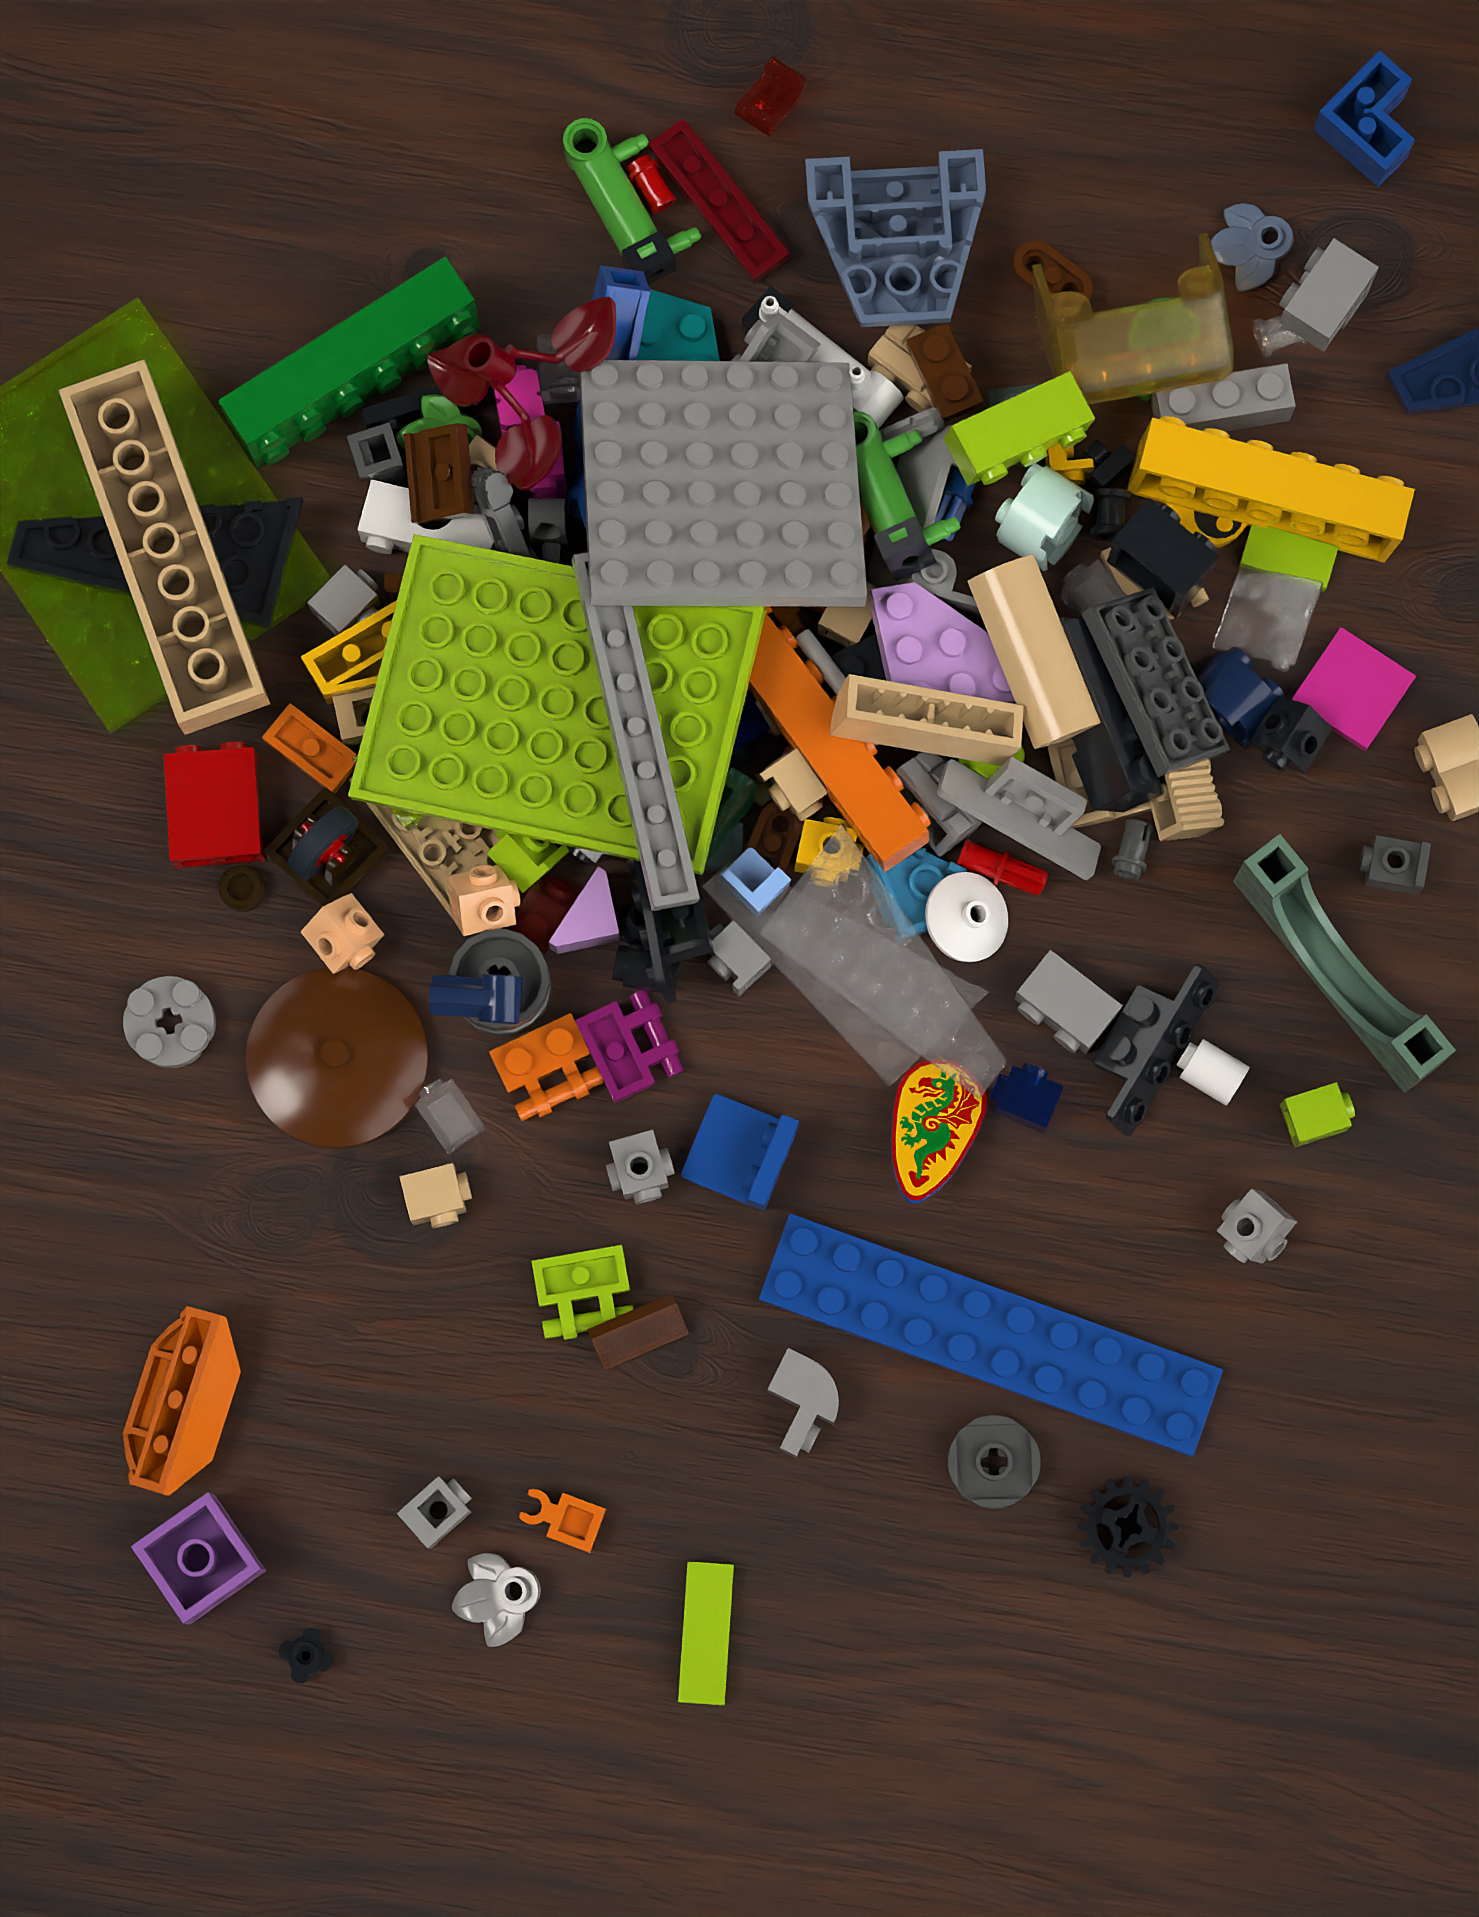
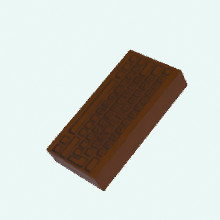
(638, 1331)

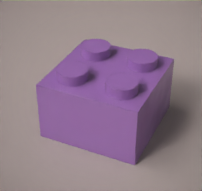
(198, 1558)

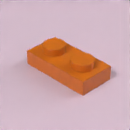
(310, 748)

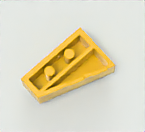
(352, 657)

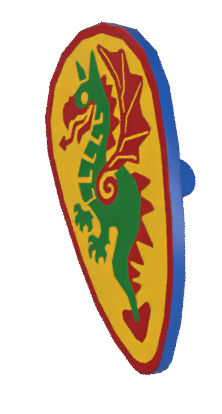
(931, 1130)

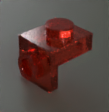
(772, 97)
(543, 910)

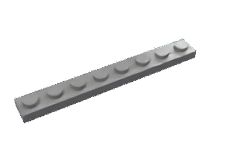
(638, 748)

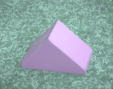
(590, 918)

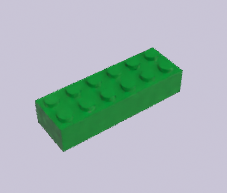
(350, 364)

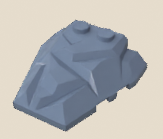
(899, 233)

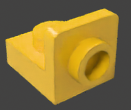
(1073, 470)

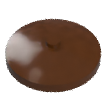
(337, 1058)

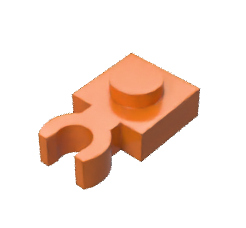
(571, 1520)

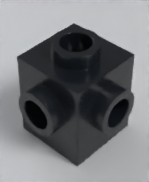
(1290, 735)

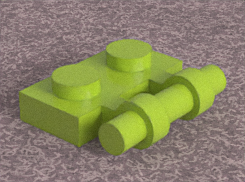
(578, 1278)

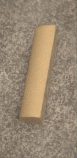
(1034, 651)
(927, 720)

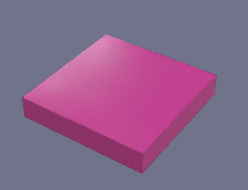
(1354, 688)

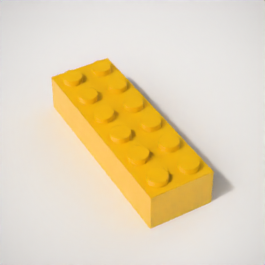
(1270, 488)

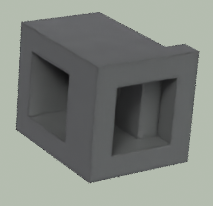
(377, 454)
(1406, 879)

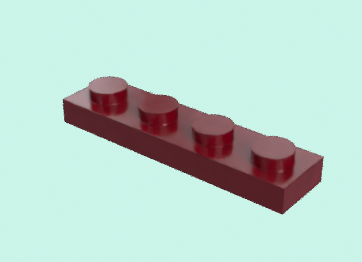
(718, 200)

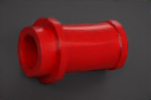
(651, 184)

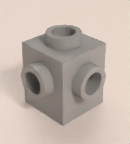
(639, 1150)
(1255, 1227)

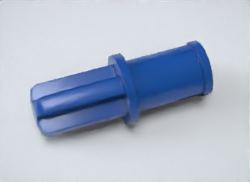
(954, 499)

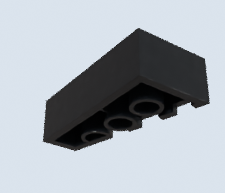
(1111, 753)

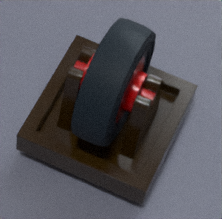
(327, 849)

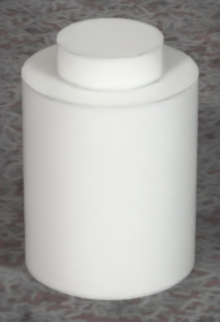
(1212, 1070)

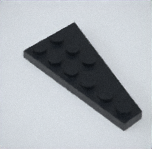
(248, 540)

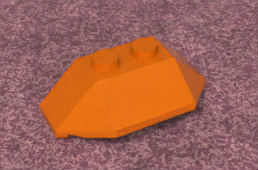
(181, 1402)

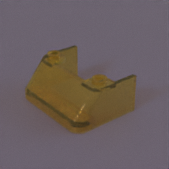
(1143, 344)

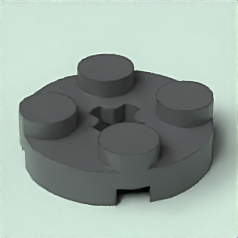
(1012, 1443)

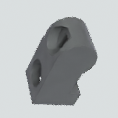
(549, 522)

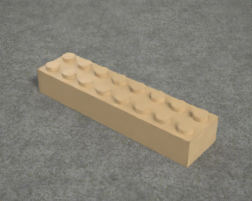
(164, 547)

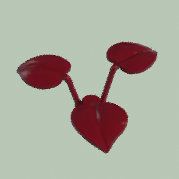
(469, 365)

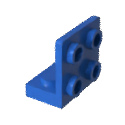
(739, 1151)

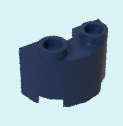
(1237, 693)

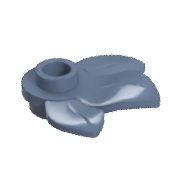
(1244, 246)

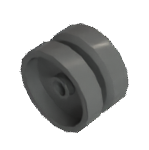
(510, 955)

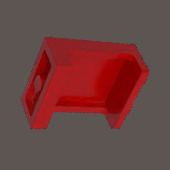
(213, 806)

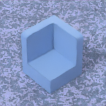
(754, 881)

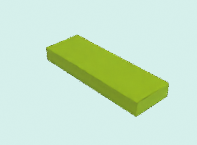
(706, 1633)

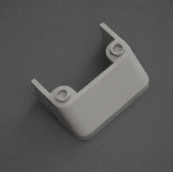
(924, 476)

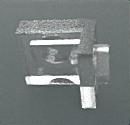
(557, 381)

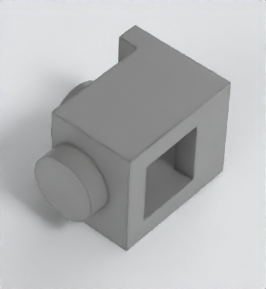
(737, 957)
(418, 1511)

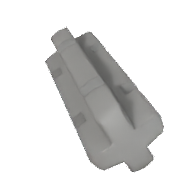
(926, 422)

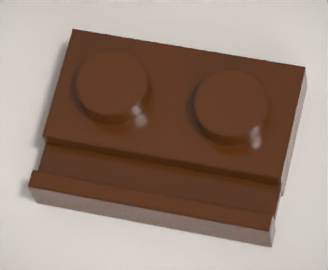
(439, 473)

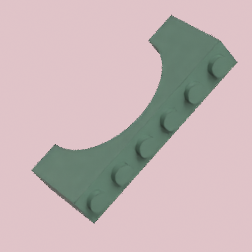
(1281, 893)

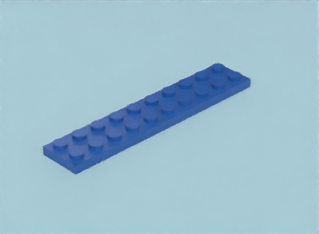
(991, 1335)

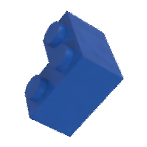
(1359, 120)

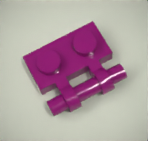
(616, 1051)

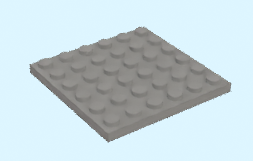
(721, 484)

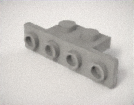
(1026, 809)

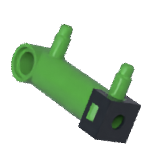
(618, 202)
(886, 504)

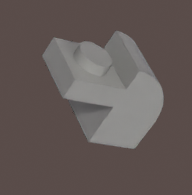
(812, 1391)

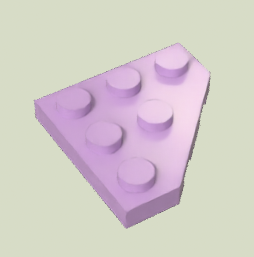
(934, 645)

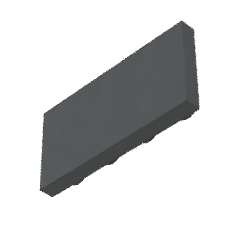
(1155, 681)

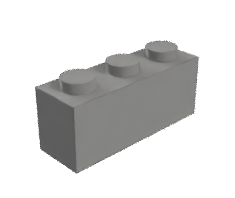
(1233, 403)

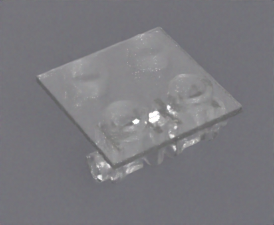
(1268, 616)

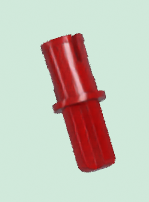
(1002, 868)

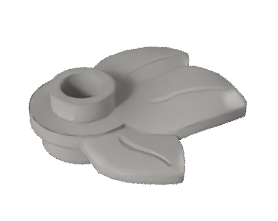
(490, 1600)

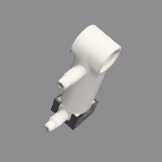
(870, 390)

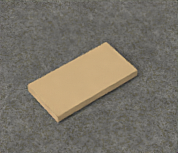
(439, 848)

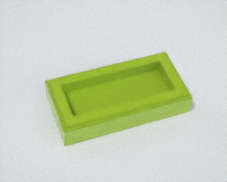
(1288, 554)

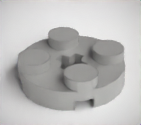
(191, 1036)

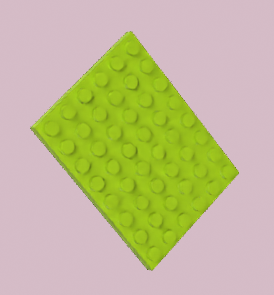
(500, 712)

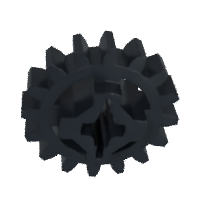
(1146, 1535)

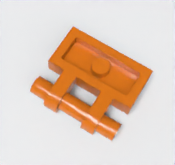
(539, 1055)

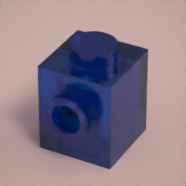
(1026, 1096)

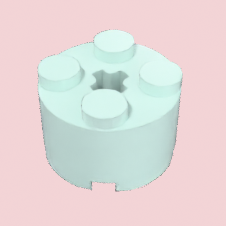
(1043, 516)

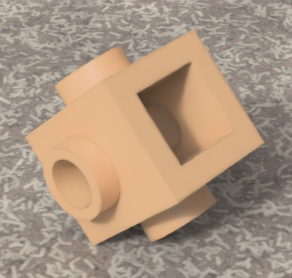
(482, 899)
(343, 934)

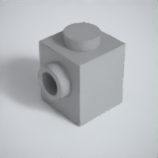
(345, 600)

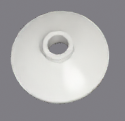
(950, 919)

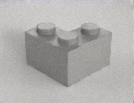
(1328, 294)

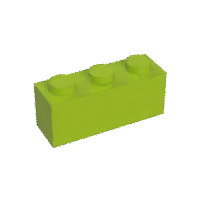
(1019, 430)

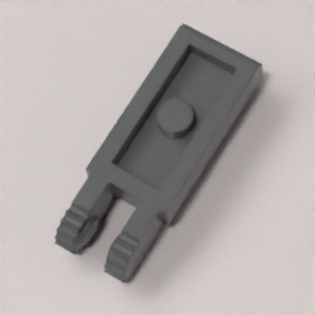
(500, 517)

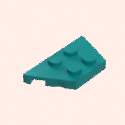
(677, 330)

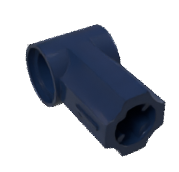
(487, 998)

